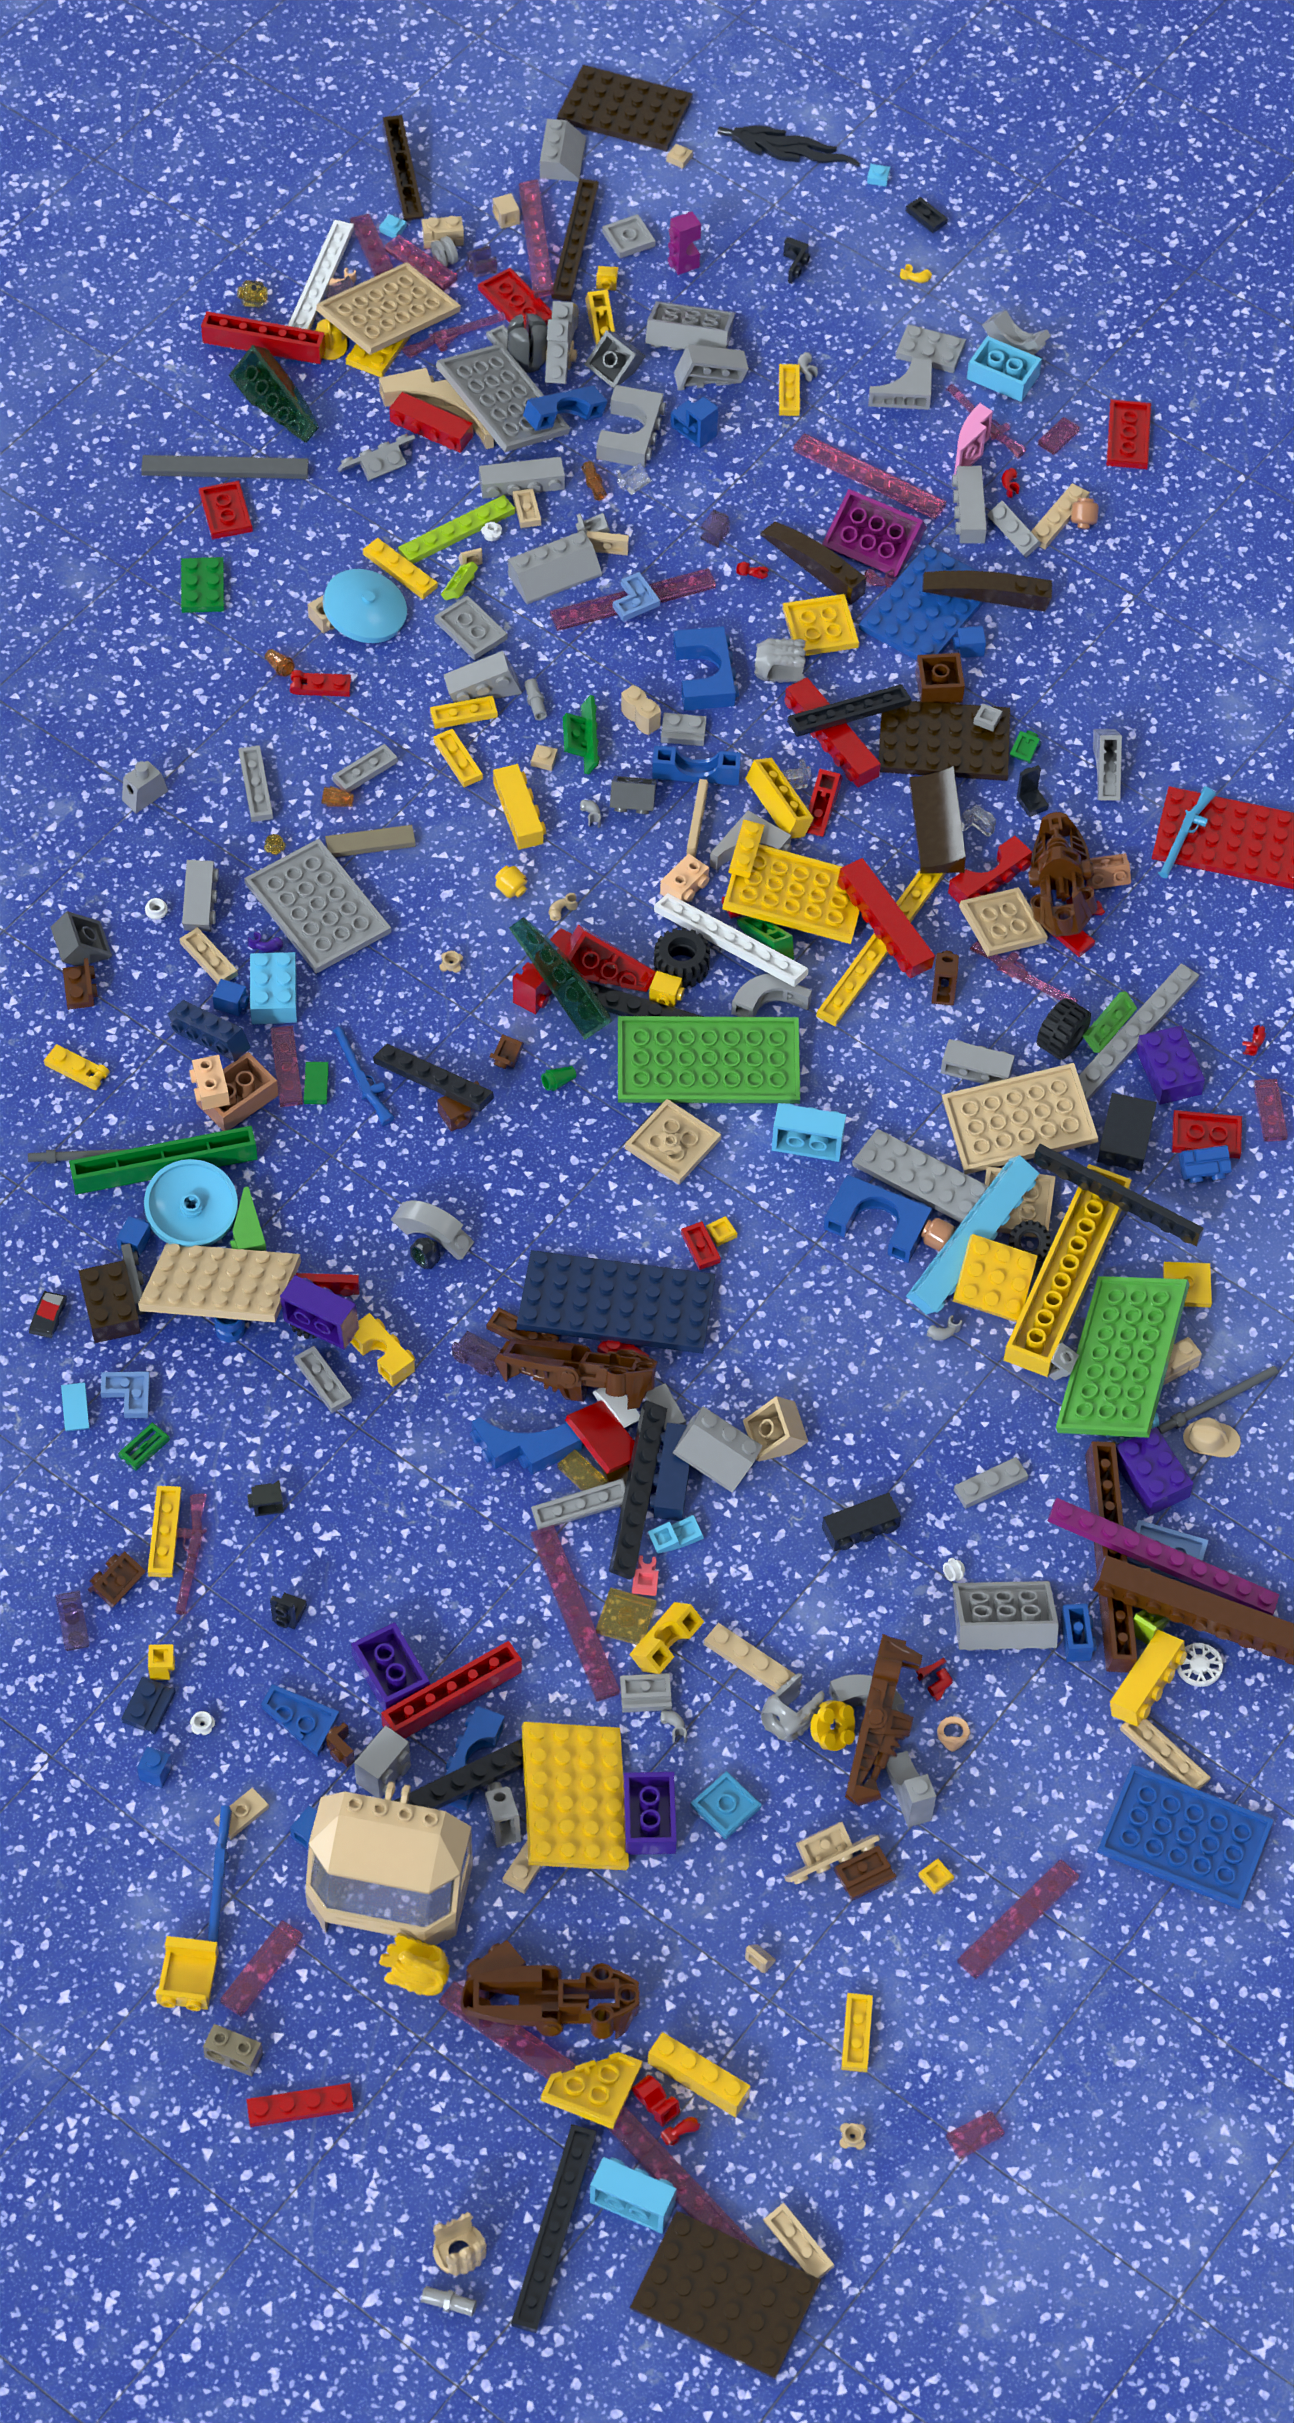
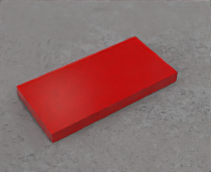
(513, 296)
(1128, 434)

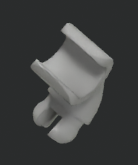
(803, 361)
(592, 808)
(944, 1333)
(676, 1720)

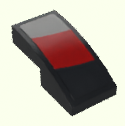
(47, 1314)

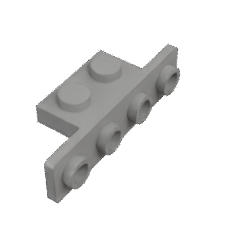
(381, 461)

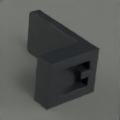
(799, 253)
(1028, 793)
(287, 1610)

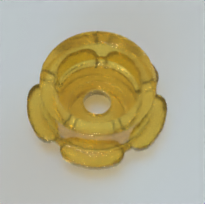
(270, 843)

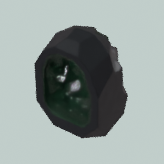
(425, 1252)

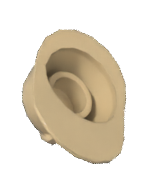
(1211, 1438)

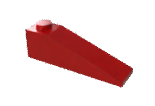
(605, 962)

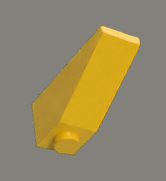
(599, 313)

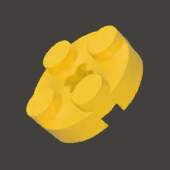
(844, 1729)

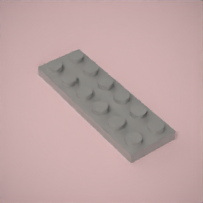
(919, 1175)

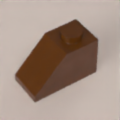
(454, 1113)

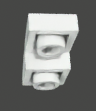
(618, 1407)

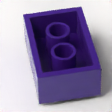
(1170, 1065)
(319, 1312)
(1153, 1472)
(389, 1665)
(649, 1813)

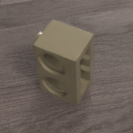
(233, 2050)

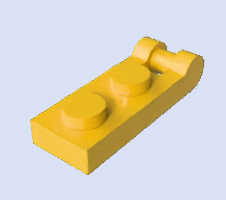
(76, 1067)

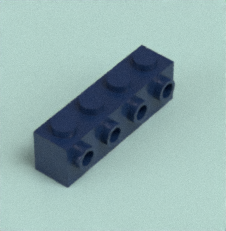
(209, 1030)

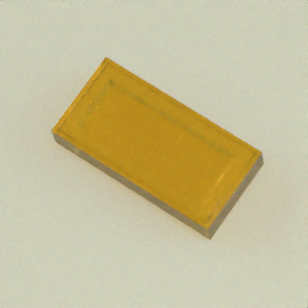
(581, 1471)

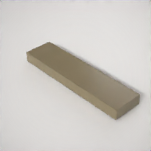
(371, 841)

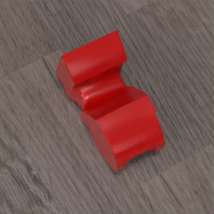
(653, 2096)

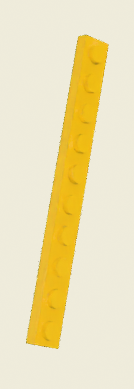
(874, 952)

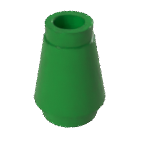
(557, 1077)

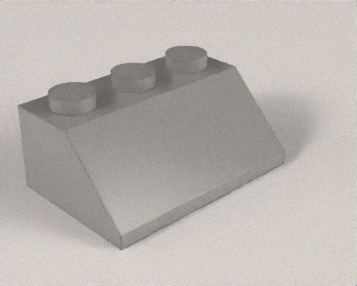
(561, 151)
(717, 1449)

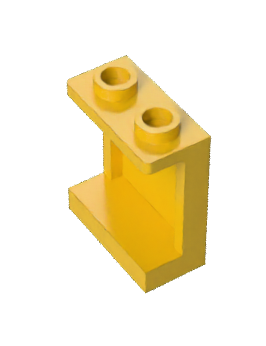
(187, 1973)

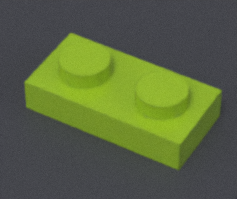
(458, 582)

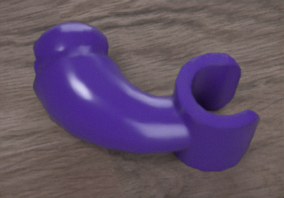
(270, 946)

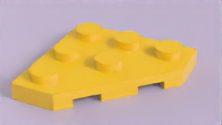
(594, 2088)

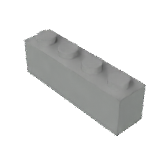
(537, 474)
(970, 504)

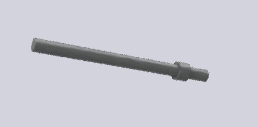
(52, 1156)
(1179, 1419)

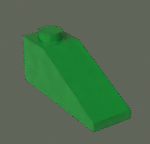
(768, 934)

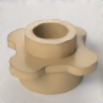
(451, 956)
(667, 1148)
(855, 2129)

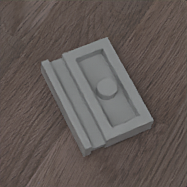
(683, 729)
(645, 1692)

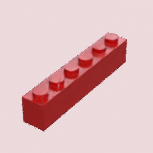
(278, 339)
(839, 740)
(886, 918)
(453, 1691)

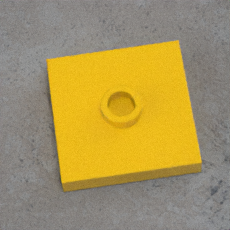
(1199, 1280)

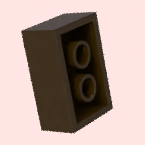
(109, 1301)

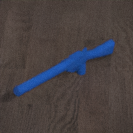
(367, 1091)
(220, 1858)

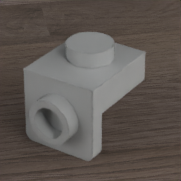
(594, 524)
(1062, 1361)

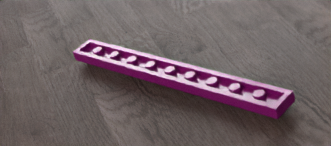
(1162, 1557)

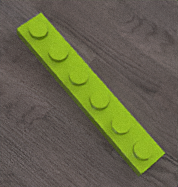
(456, 530)

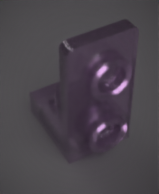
(72, 1620)

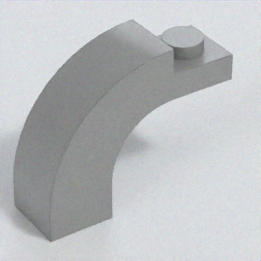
(1003, 329)
(767, 989)
(432, 1221)
(854, 1691)

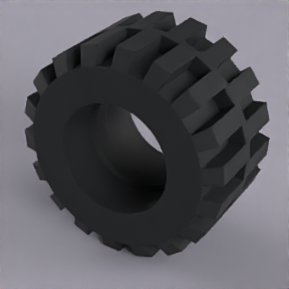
(687, 944)
(1063, 1028)

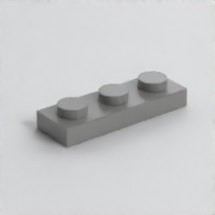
(1014, 529)
(365, 768)
(323, 1379)
(990, 1482)

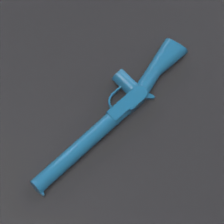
(1191, 817)

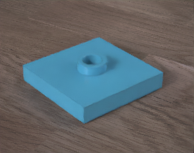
(726, 1805)

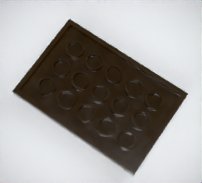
(625, 107)
(940, 736)
(725, 2294)

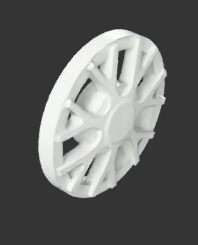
(1200, 1665)

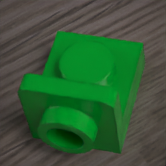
(1025, 746)

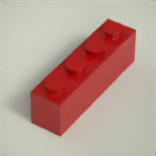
(431, 422)

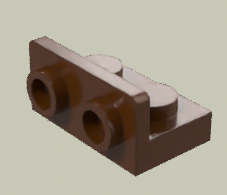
(79, 987)
(116, 1578)

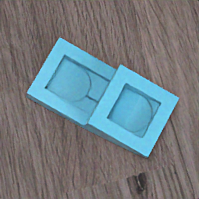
(75, 1407)
(675, 1536)

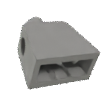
(142, 786)
(501, 1807)

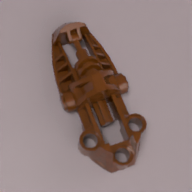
(1058, 868)
(575, 1367)
(881, 1724)
(553, 2001)

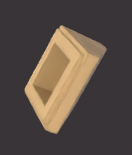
(471, 556)
(759, 1958)

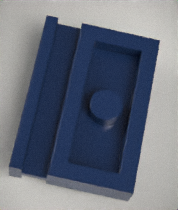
(148, 1705)

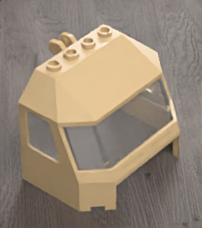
(388, 1866)

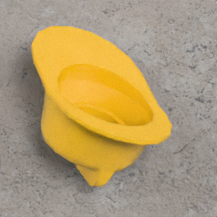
(334, 340)

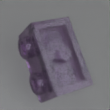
(476, 1353)

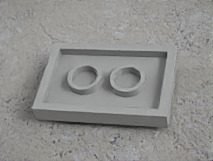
(929, 344)
(470, 627)

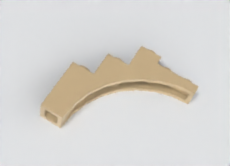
(438, 393)

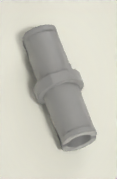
(535, 699)
(449, 2301)

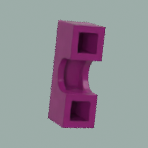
(683, 253)

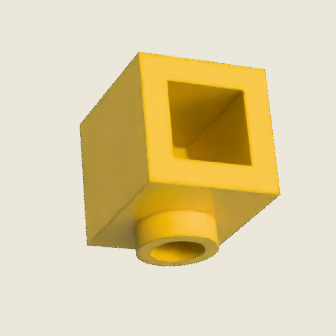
(666, 989)

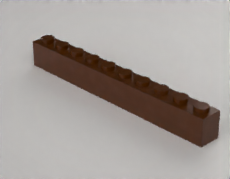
(1106, 1502)
(1196, 1608)

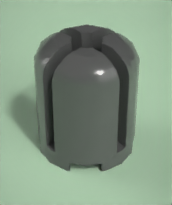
(529, 340)

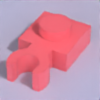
(645, 1578)

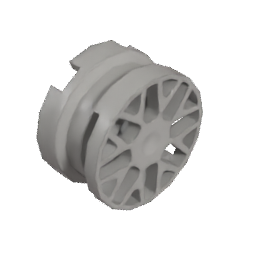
(444, 251)

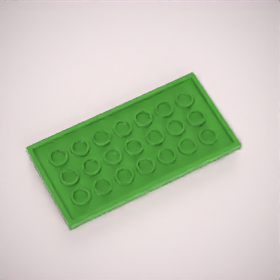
(708, 1059)
(1123, 1356)

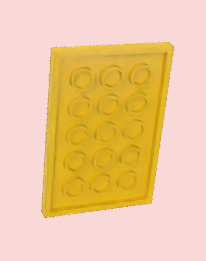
(794, 894)
(574, 1796)

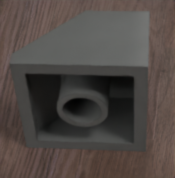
(614, 359)
(633, 794)
(80, 938)

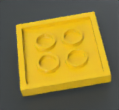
(822, 624)
(994, 1278)

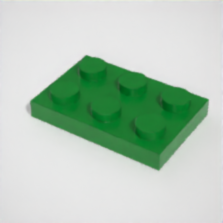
(202, 584)

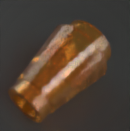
(280, 663)
(336, 797)

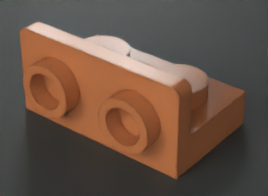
(1110, 871)

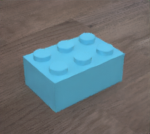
(1004, 368)
(273, 988)
(808, 1132)
(633, 2194)

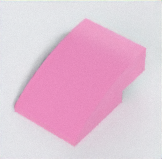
(973, 436)

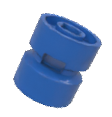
(229, 1329)

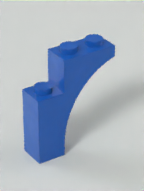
(533, 1450)

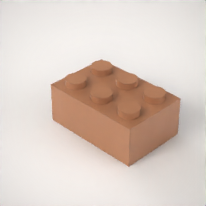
(249, 1090)

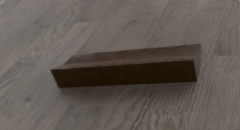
(937, 823)

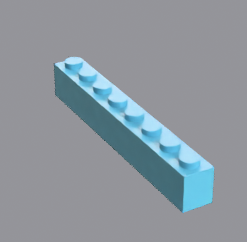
(983, 1220)

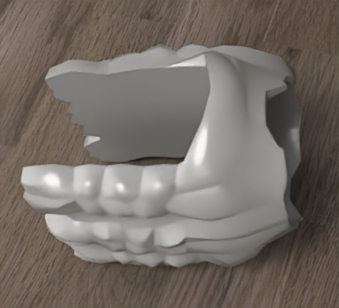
(780, 660)
(791, 1723)

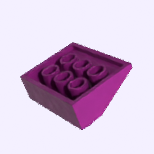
(874, 533)

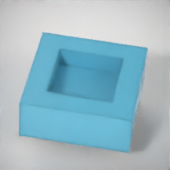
(878, 175)
(392, 226)

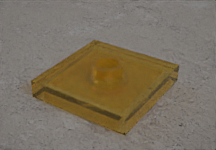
(626, 1616)

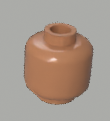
(1084, 513)
(937, 1233)

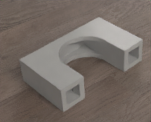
(634, 447)

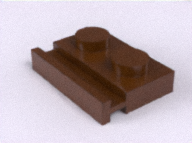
(865, 1873)

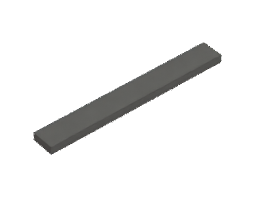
(225, 467)

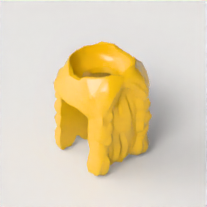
(416, 1965)

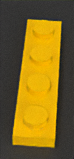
(400, 568)
(164, 1531)

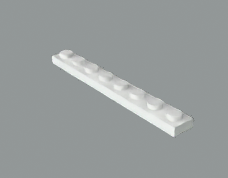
(321, 274)
(731, 940)

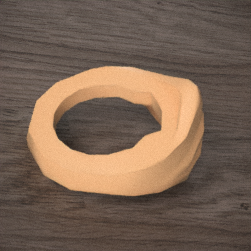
(950, 1742)

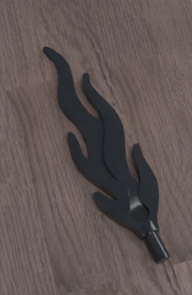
(783, 147)

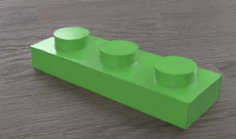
(1110, 1022)

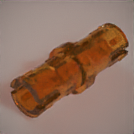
(594, 481)

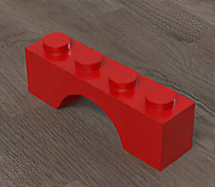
(1012, 858)

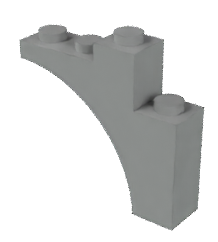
(559, 337)

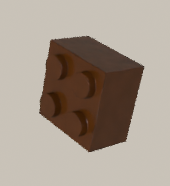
(940, 678)

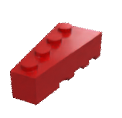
(530, 988)

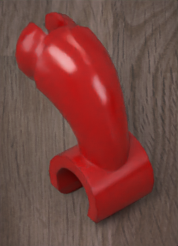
(1007, 477)
(758, 572)
(1257, 1040)
(671, 2135)

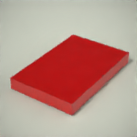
(225, 510)
(1206, 1130)
(602, 1435)

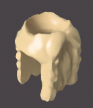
(468, 2257)

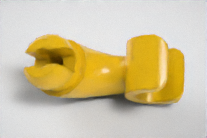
(920, 277)

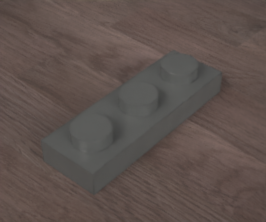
(135, 1276)

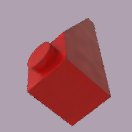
(823, 800)

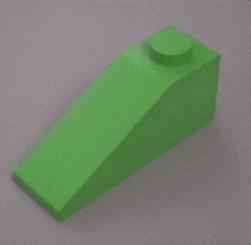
(247, 1229)

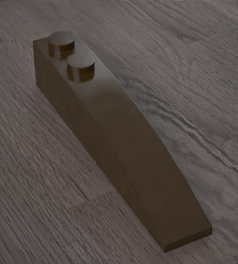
(402, 167)
(817, 561)
(991, 588)

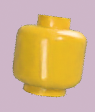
(511, 881)

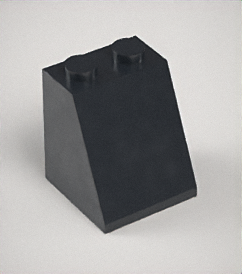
(1126, 1132)

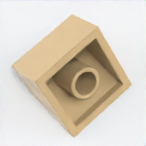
(776, 1428)

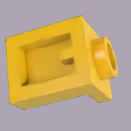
(607, 278)

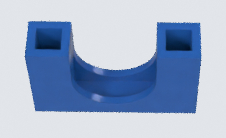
(713, 646)
(857, 1196)

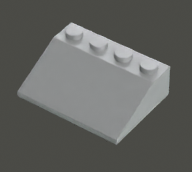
(682, 325)
(1005, 1615)

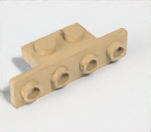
(825, 1848)

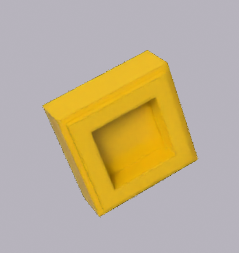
(721, 1231)
(936, 1876)

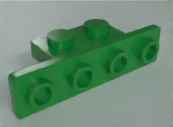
(581, 734)

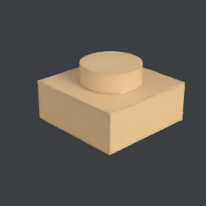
(679, 156)
(544, 757)

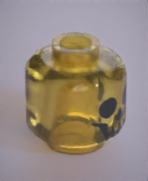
(252, 293)

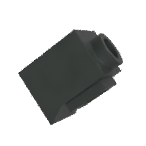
(266, 1499)

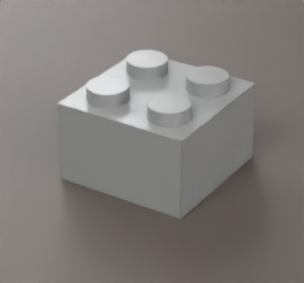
(382, 1762)

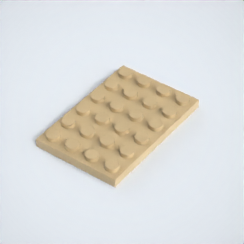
(388, 308)
(1018, 1115)
(219, 1282)

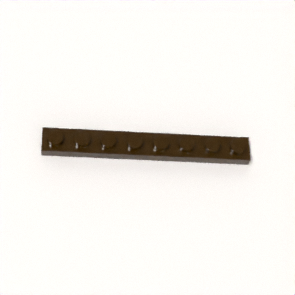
(575, 239)

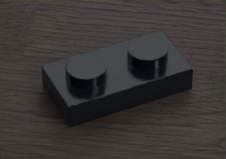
(926, 214)

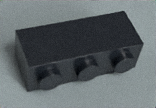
(861, 1522)

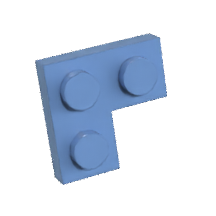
(639, 599)
(131, 1386)

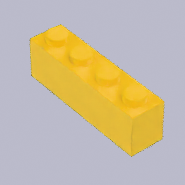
(779, 797)
(518, 806)
(1148, 1678)
(699, 2074)

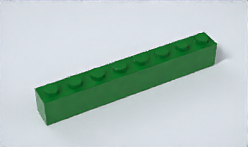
(144, 1162)

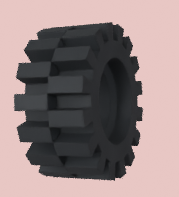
(1035, 1228)

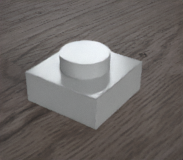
(987, 717)

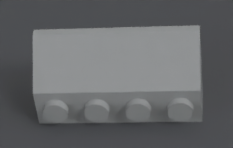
(554, 567)

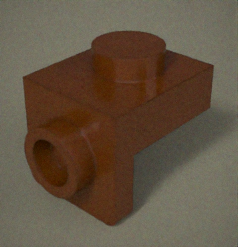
(507, 1052)
(338, 1748)

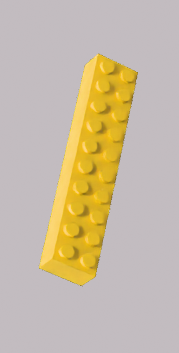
(1063, 1278)

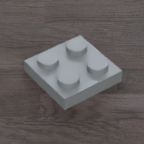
(628, 236)

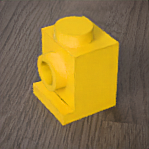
(161, 1661)

